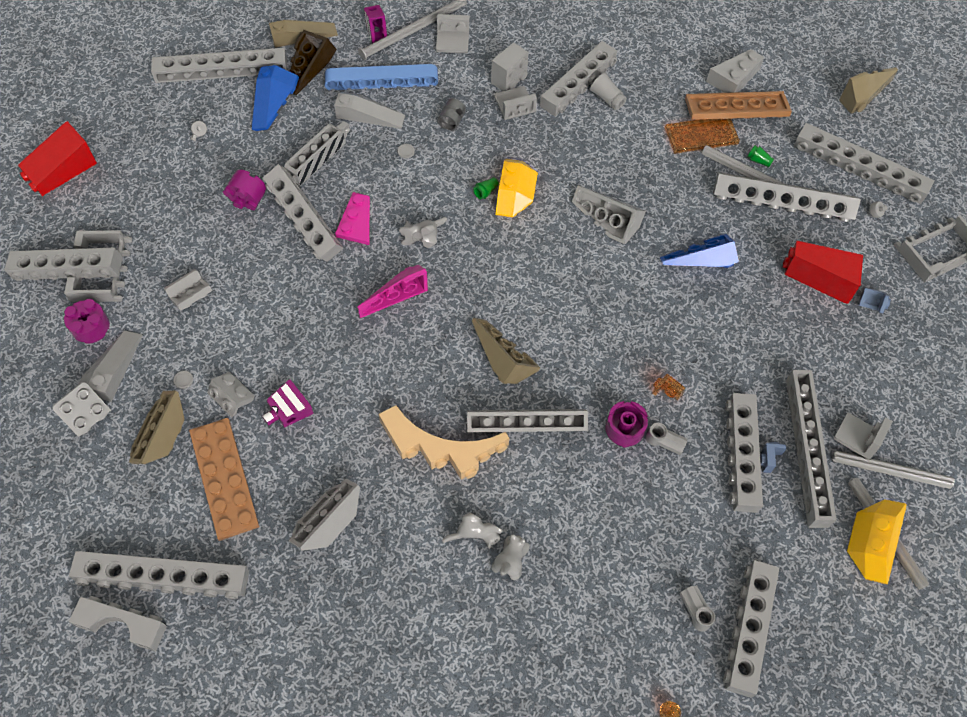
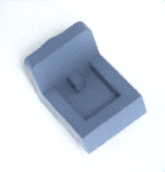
(874, 299)
(768, 454)

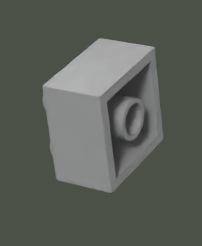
(509, 67)

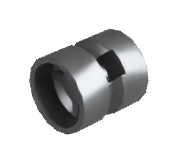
(451, 114)

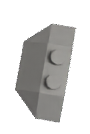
(327, 517)

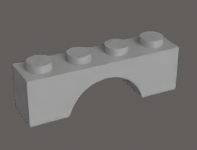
(93, 614)

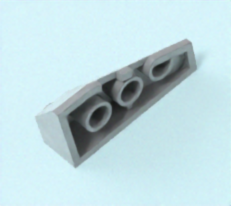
(615, 216)

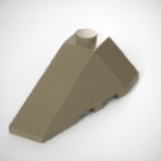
(288, 31)
(864, 88)
(504, 359)

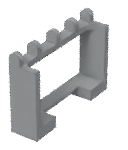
(917, 262)
(73, 284)

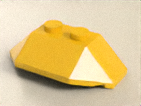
(515, 188)
(876, 539)

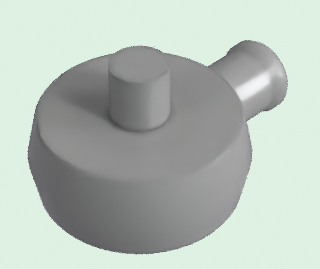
(198, 129)
(877, 209)

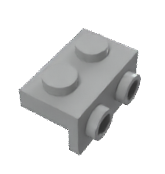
(187, 290)
(229, 393)

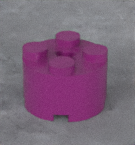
(245, 190)
(86, 321)
(626, 423)

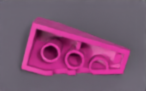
(401, 287)

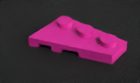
(356, 220)

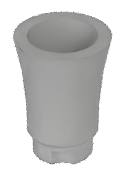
(608, 91)

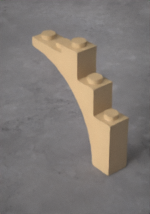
(437, 451)

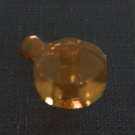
(670, 709)

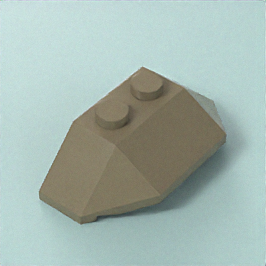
(158, 430)

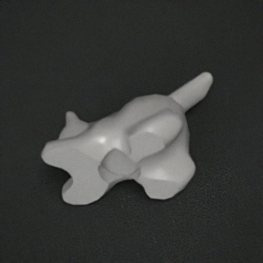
(424, 231)
(473, 528)
(510, 558)

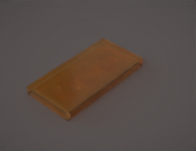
(698, 133)

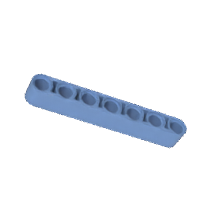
(381, 76)

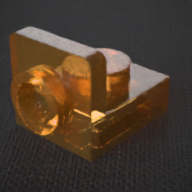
(670, 385)

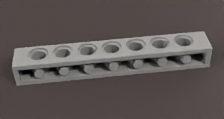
(215, 65)
(864, 163)
(849, 203)
(810, 450)
(86, 562)

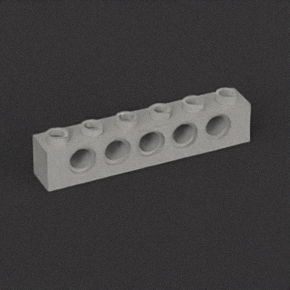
(578, 79)
(330, 245)
(63, 263)
(747, 406)
(527, 420)
(735, 681)

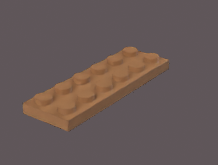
(738, 105)
(224, 479)

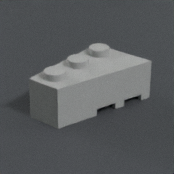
(735, 72)

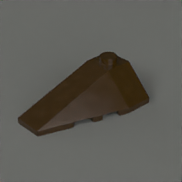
(311, 56)

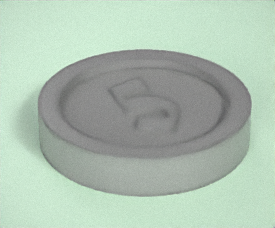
(406, 151)
(183, 379)

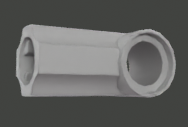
(667, 439)
(697, 606)

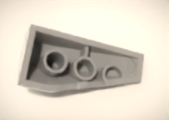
(365, 110)
(111, 366)

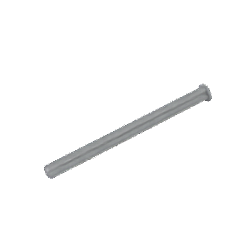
(408, 30)

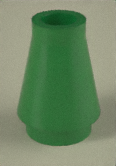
(760, 156)
(484, 188)

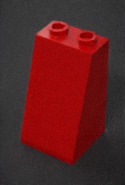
(56, 160)
(825, 269)

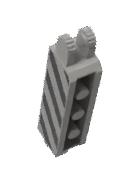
(317, 152)

